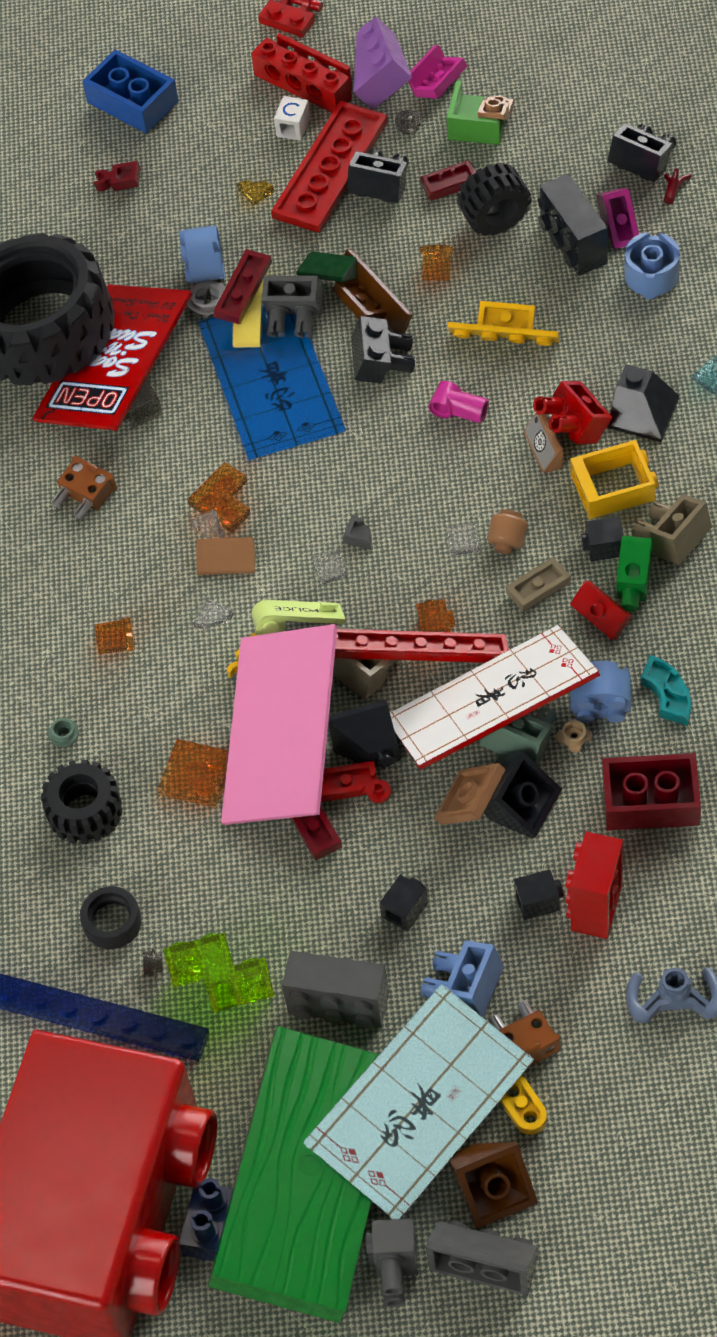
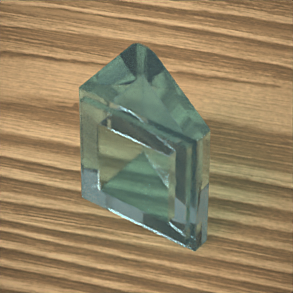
(707, 375)

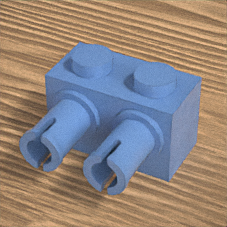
(472, 974)

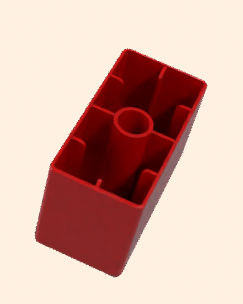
(89, 1182)

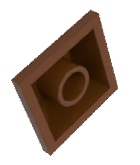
(492, 1181)

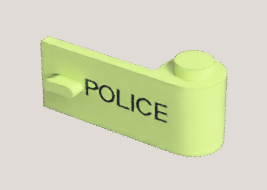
(271, 615)

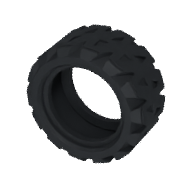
(70, 336)

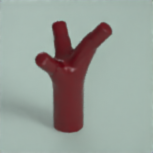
(673, 185)

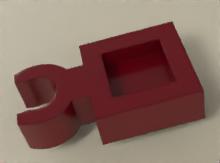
(121, 177)

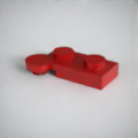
(354, 781)

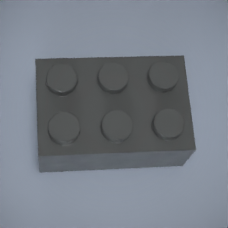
(335, 989)

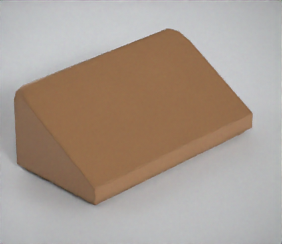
(225, 555)

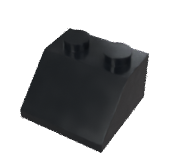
(522, 795)

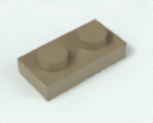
(538, 584)

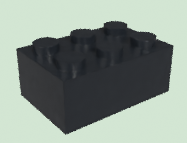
(573, 225)

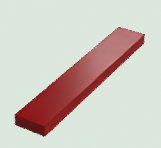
(419, 645)

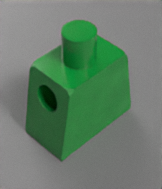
(634, 571)

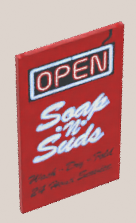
(98, 393)

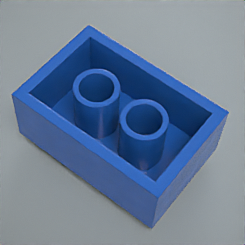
(130, 91)

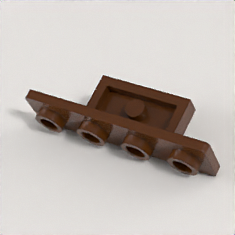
(371, 297)

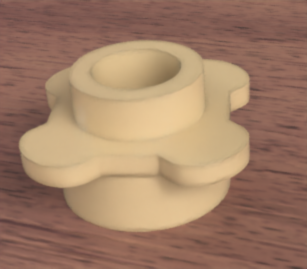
(571, 728)

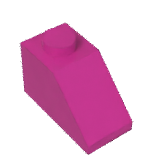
(618, 215)

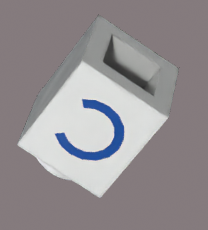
(292, 118)

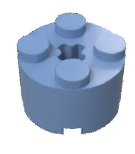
(202, 254)
(651, 264)
(604, 696)

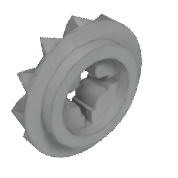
(200, 294)

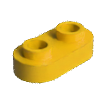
(525, 1105)

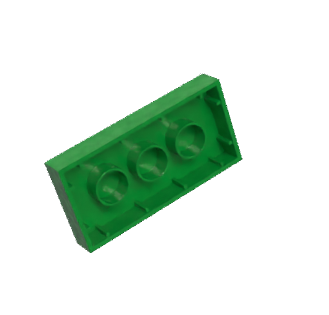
(290, 1215)

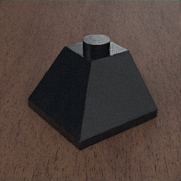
(642, 404)
(365, 735)

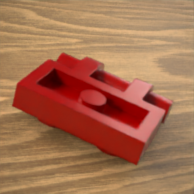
(289, 18)

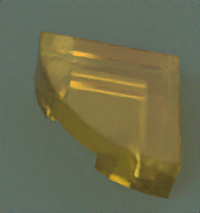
(255, 191)

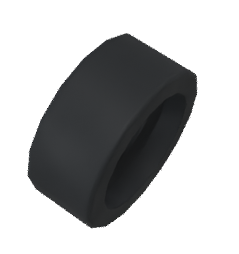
(101, 898)

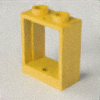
(607, 459)

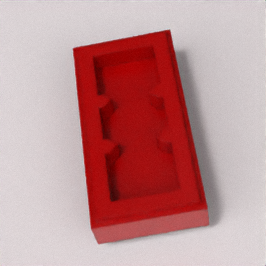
(600, 610)

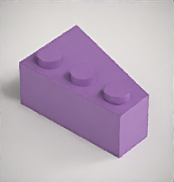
(378, 64)

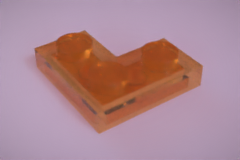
(218, 495)

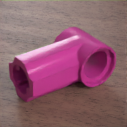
(450, 400)

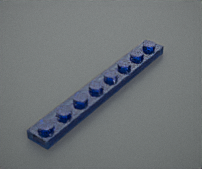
(103, 1018)

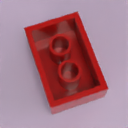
(595, 884)

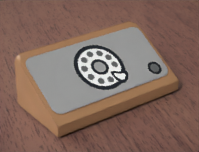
(544, 444)

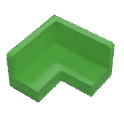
(464, 122)

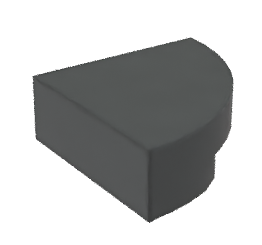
(357, 533)

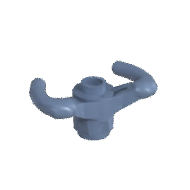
(673, 994)

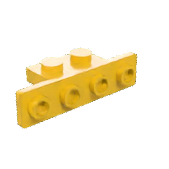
(505, 321)

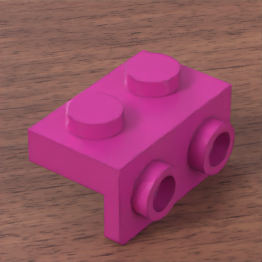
(435, 73)

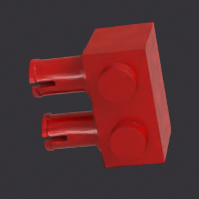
(574, 412)

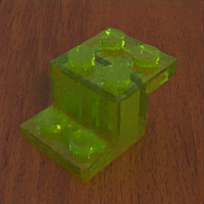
(211, 961)

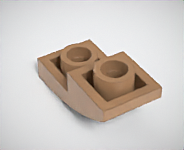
(496, 108)

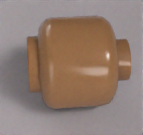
(507, 531)

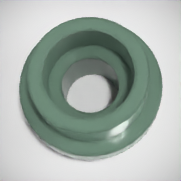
(60, 726)

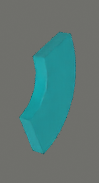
(669, 688)

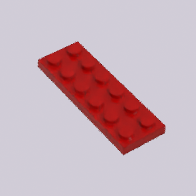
(324, 170)

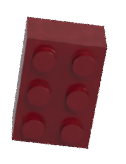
(651, 791)

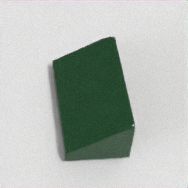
(329, 267)

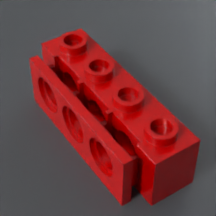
(294, 64)

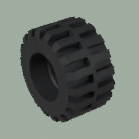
(494, 199)
(78, 781)

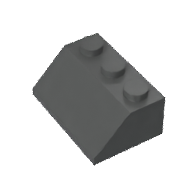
(482, 1257)

